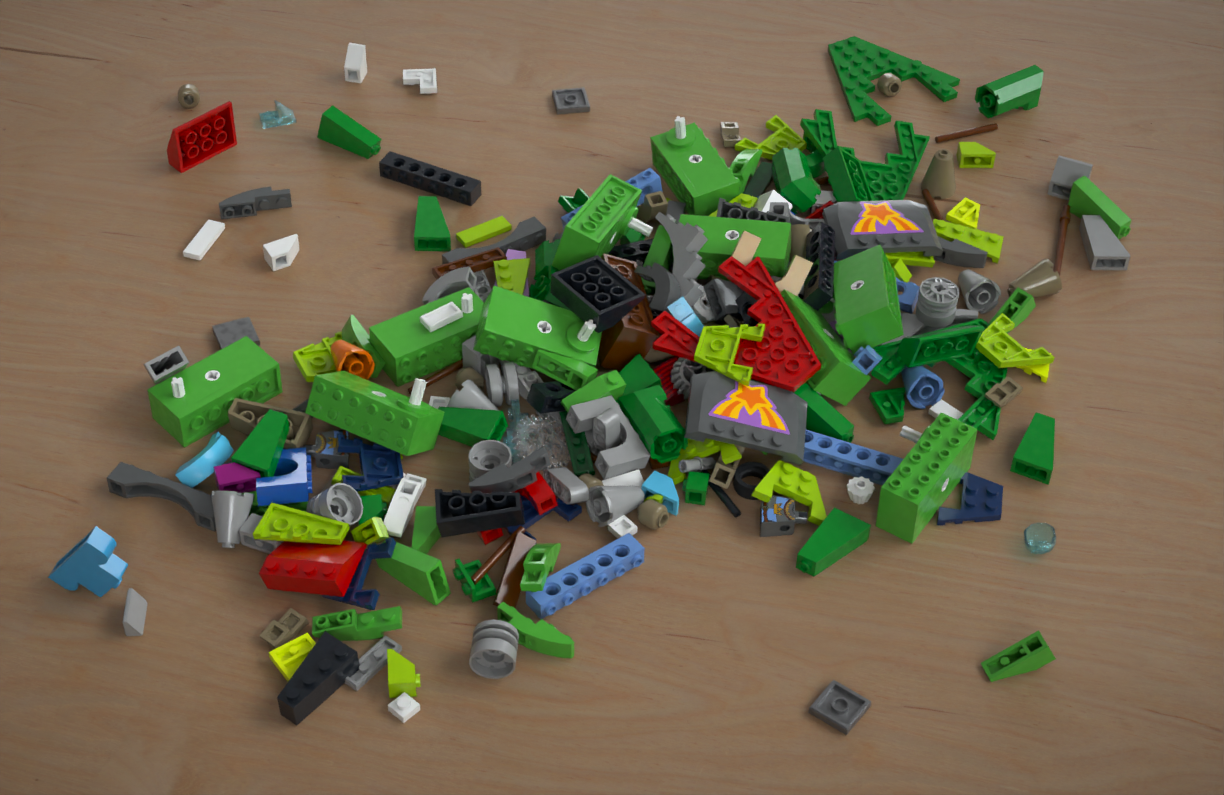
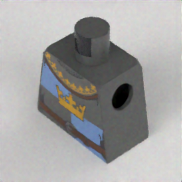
(326, 450)
(779, 517)

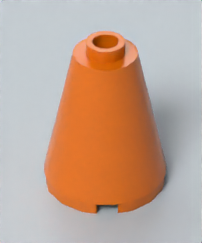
(352, 359)

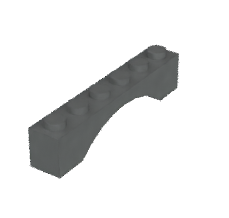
(526, 236)
(134, 482)

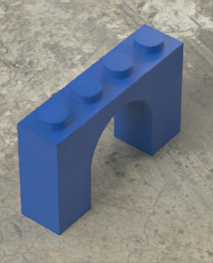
(290, 481)

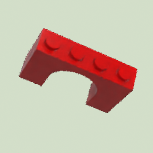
(538, 494)

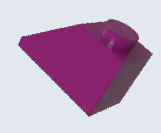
(235, 478)

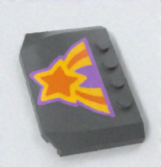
(888, 223)
(746, 416)

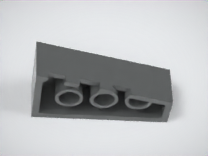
(735, 210)

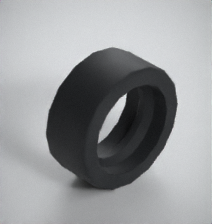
(748, 469)

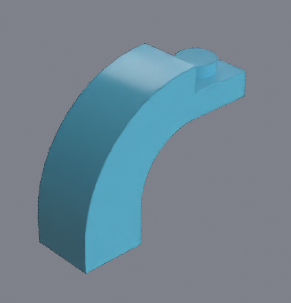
(683, 313)
(203, 464)

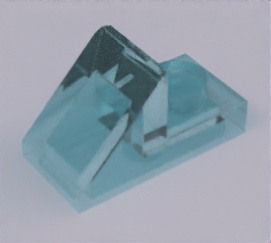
(281, 116)

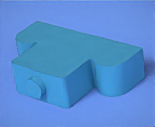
(90, 564)

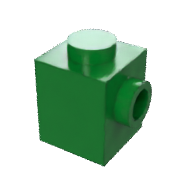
(696, 488)

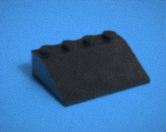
(595, 292)

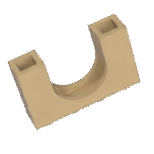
(795, 274)

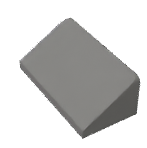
(134, 614)

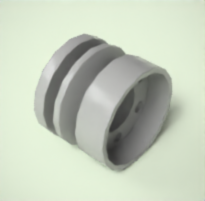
(937, 302)
(486, 456)
(338, 503)
(494, 649)

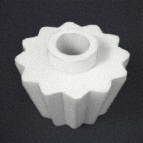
(860, 489)

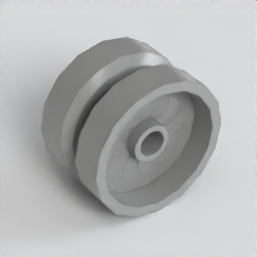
(505, 384)

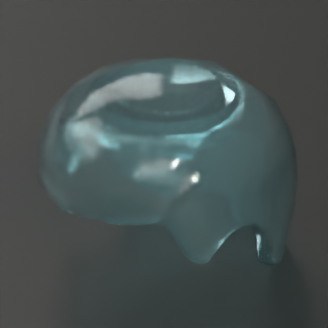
(1040, 538)

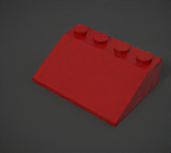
(202, 138)
(312, 567)

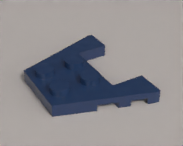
(378, 464)
(979, 502)
(531, 516)
(354, 594)

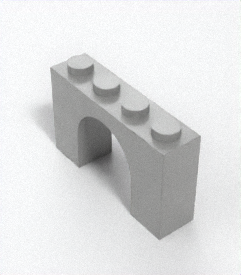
(618, 460)

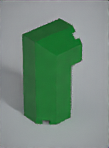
(1010, 92)
(794, 179)
(543, 269)
(654, 423)

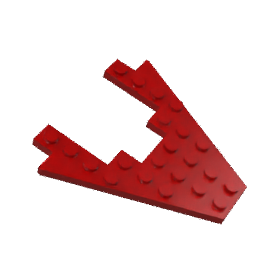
(782, 355)

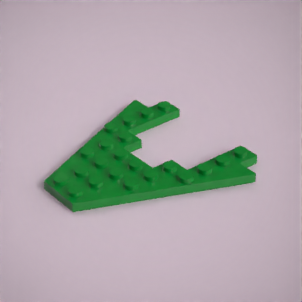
(860, 62)
(885, 180)
(983, 374)

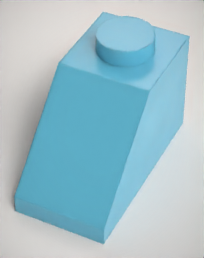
(662, 485)

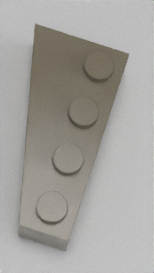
(246, 414)

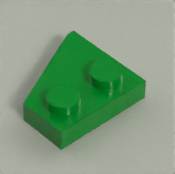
(889, 404)

